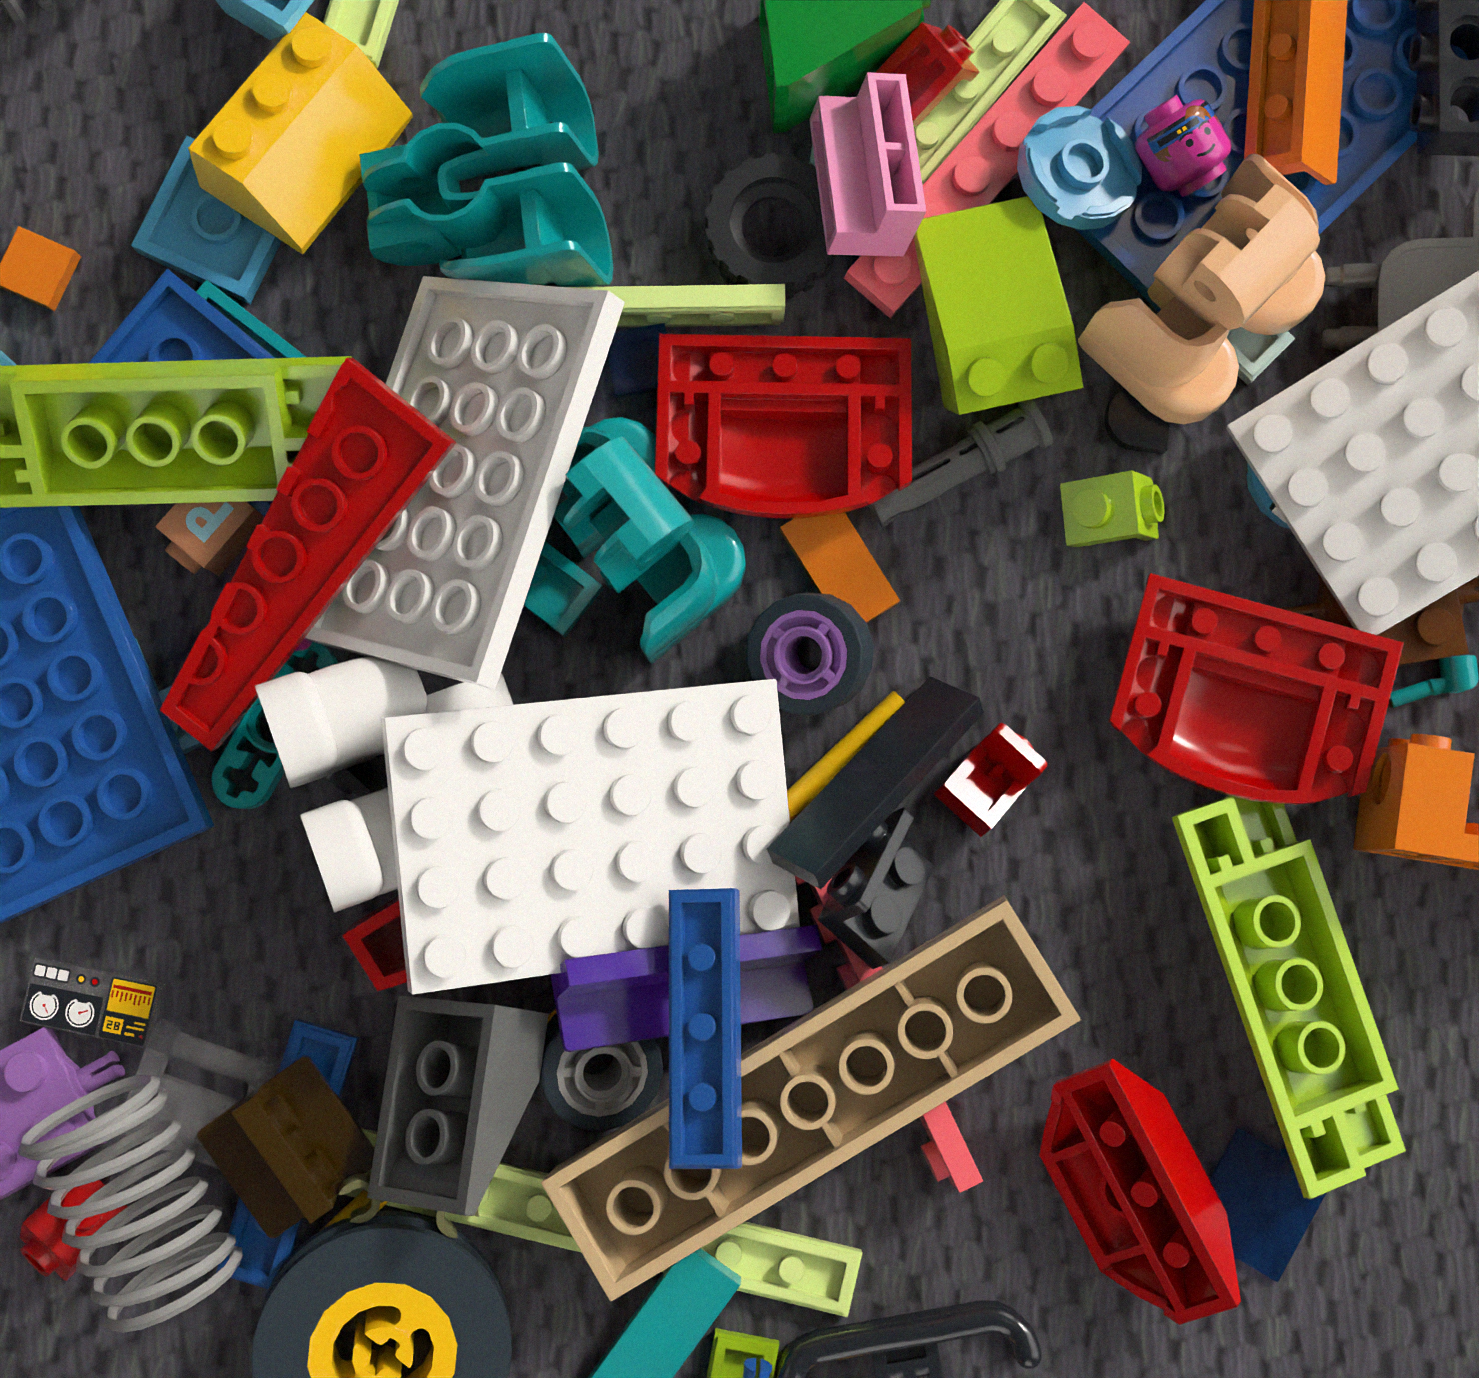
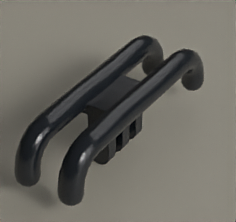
(908, 1342)

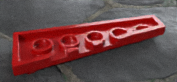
(331, 509)

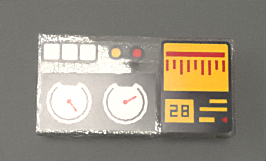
(92, 1001)

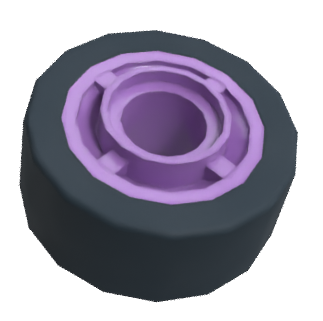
(844, 648)

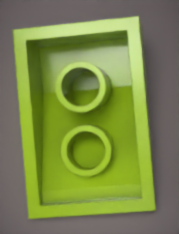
(995, 306)

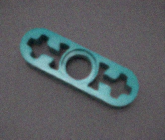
(249, 729)

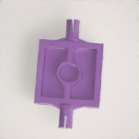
(35, 1084)

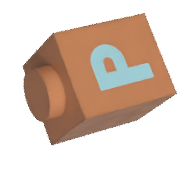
(208, 533)

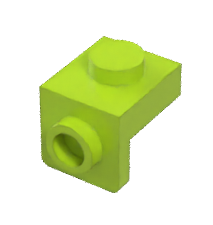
(1111, 509)

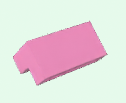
(868, 168)

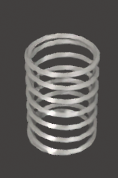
(162, 1261)

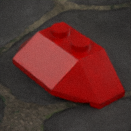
(1139, 1192)

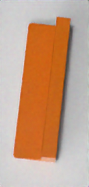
(1297, 85)

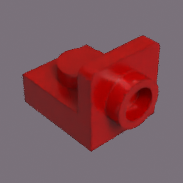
(933, 66)

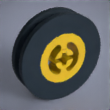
(407, 1280)

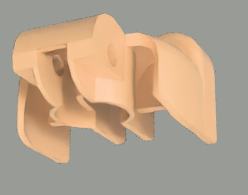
(1242, 269)

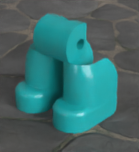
(494, 119)
(679, 558)

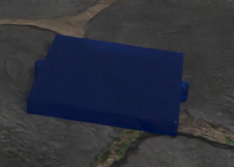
(1262, 1203)

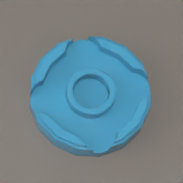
(1079, 168)

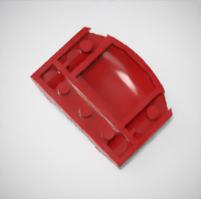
(784, 421)
(1253, 695)

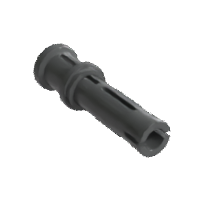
(983, 450)

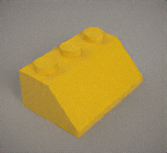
(295, 133)

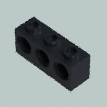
(1444, 77)

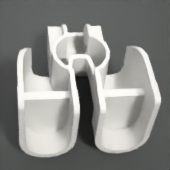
(334, 722)

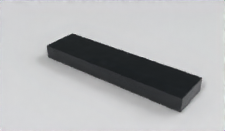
(875, 782)

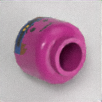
(1183, 145)

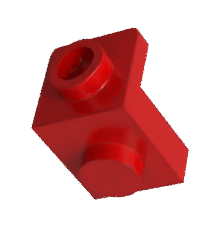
(991, 778)
(44, 1233)

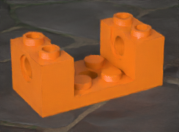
(1419, 803)

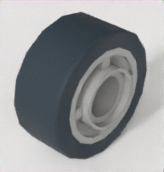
(604, 1098)

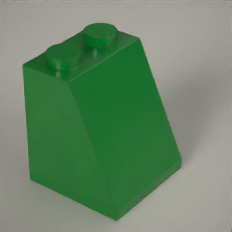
(827, 48)

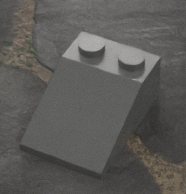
(452, 1100)

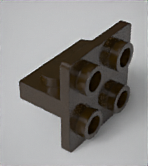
(288, 1147)

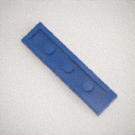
(704, 1029)
(262, 1255)

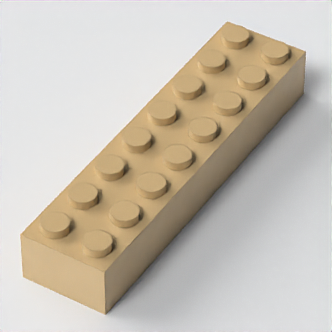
(818, 1095)

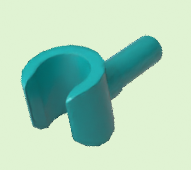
(1456, 674)

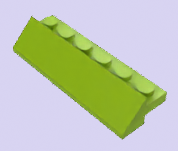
(155, 429)
(1294, 988)

